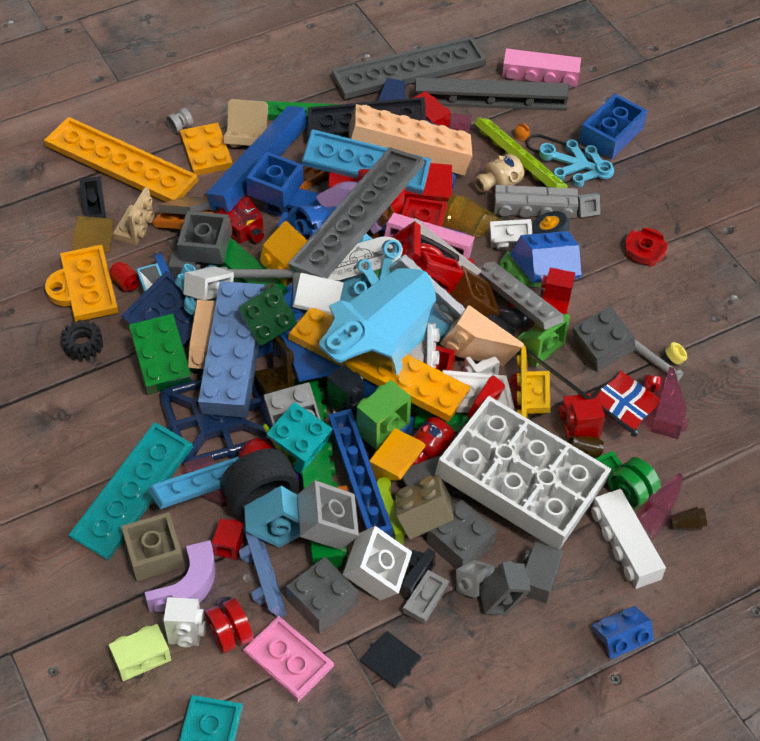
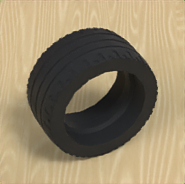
(256, 476)

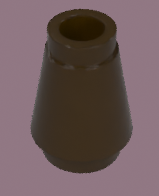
(588, 444)
(689, 519)

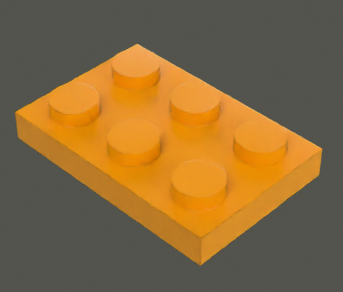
(206, 149)

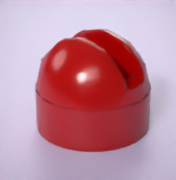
(652, 381)

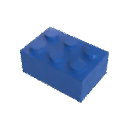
(613, 125)

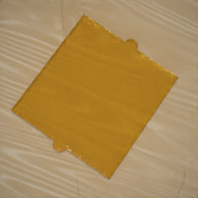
(93, 232)

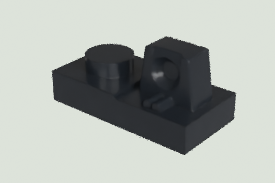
(420, 564)

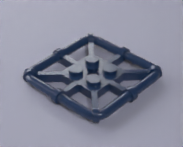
(210, 425)

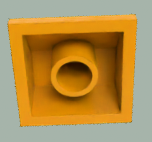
(281, 249)

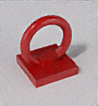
(411, 242)

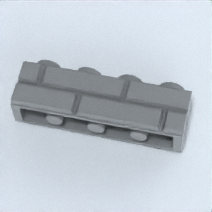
(534, 201)

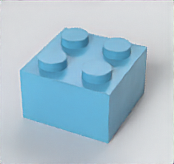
(274, 517)

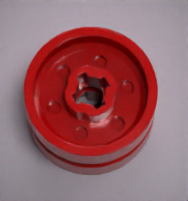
(228, 625)

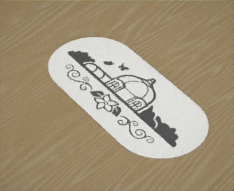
(367, 250)

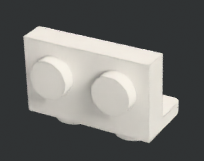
(506, 233)

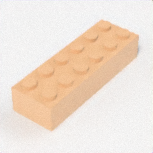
(412, 136)

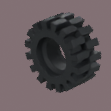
(78, 331)

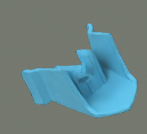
(382, 319)

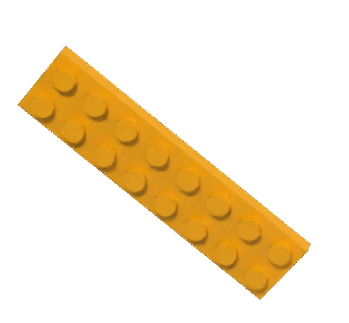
(121, 160)
(424, 384)

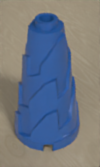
(309, 218)

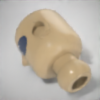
(501, 171)

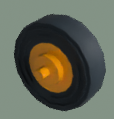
(551, 222)

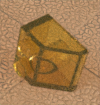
(468, 216)

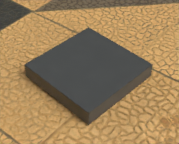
(185, 204)

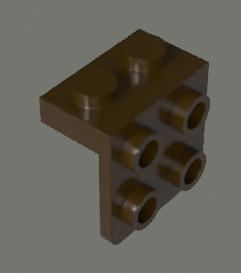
(281, 375)

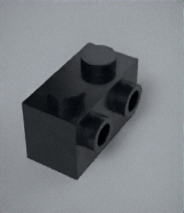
(345, 389)

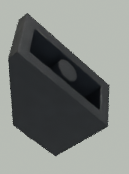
(93, 197)

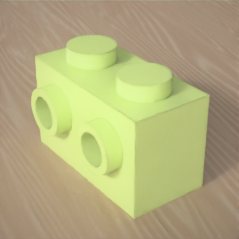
(140, 652)

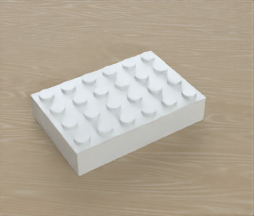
(522, 472)

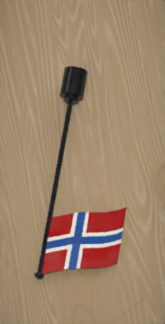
(620, 399)

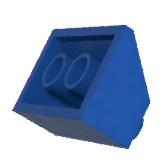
(541, 251)

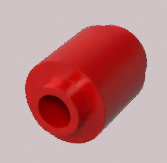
(124, 276)

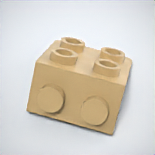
(245, 121)

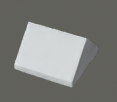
(315, 292)

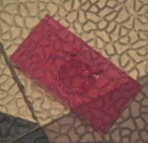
(461, 122)

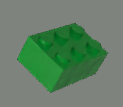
(159, 353)

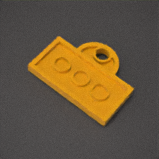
(83, 284)

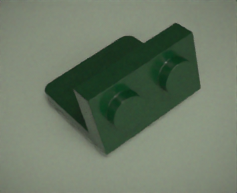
(267, 314)

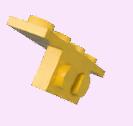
(535, 388)

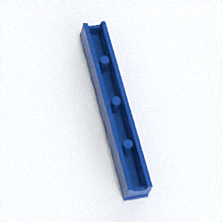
(274, 139)

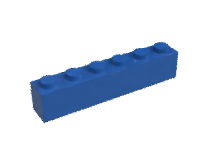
(359, 472)

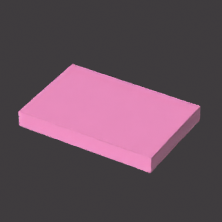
(288, 658)

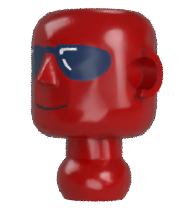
(436, 436)

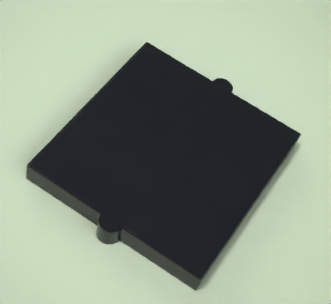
(391, 659)

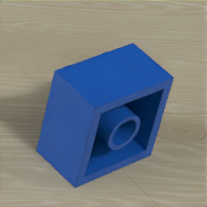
(274, 180)

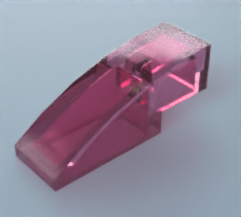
(660, 507)

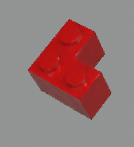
(558, 288)
(581, 416)

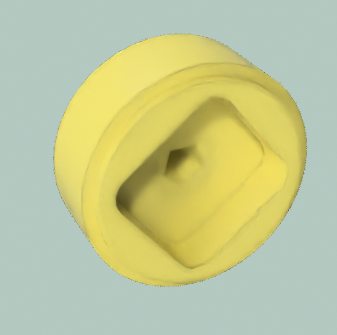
(676, 353)

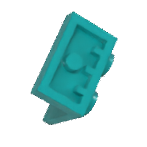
(300, 435)

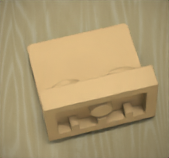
(135, 219)

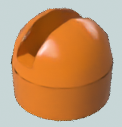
(521, 132)

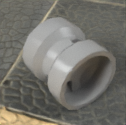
(179, 120)

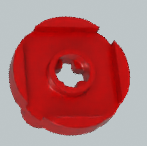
(648, 256)

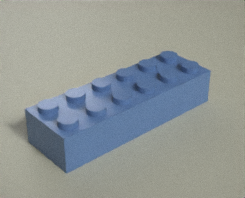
(230, 354)

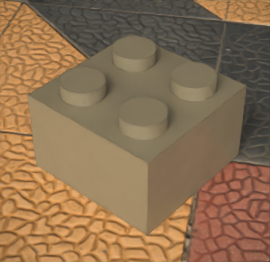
(424, 506)
(153, 546)

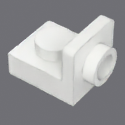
(486, 366)

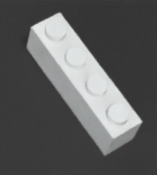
(628, 539)

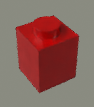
(228, 538)

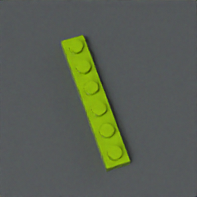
(529, 163)

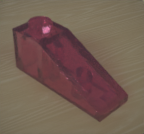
(672, 409)

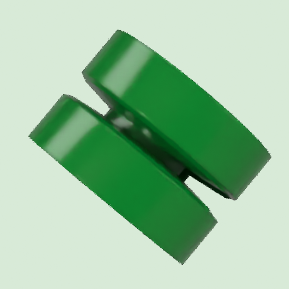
(635, 480)

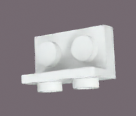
(426, 350)

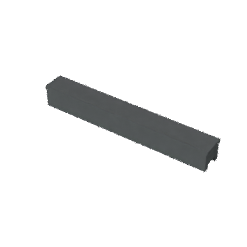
(495, 93)

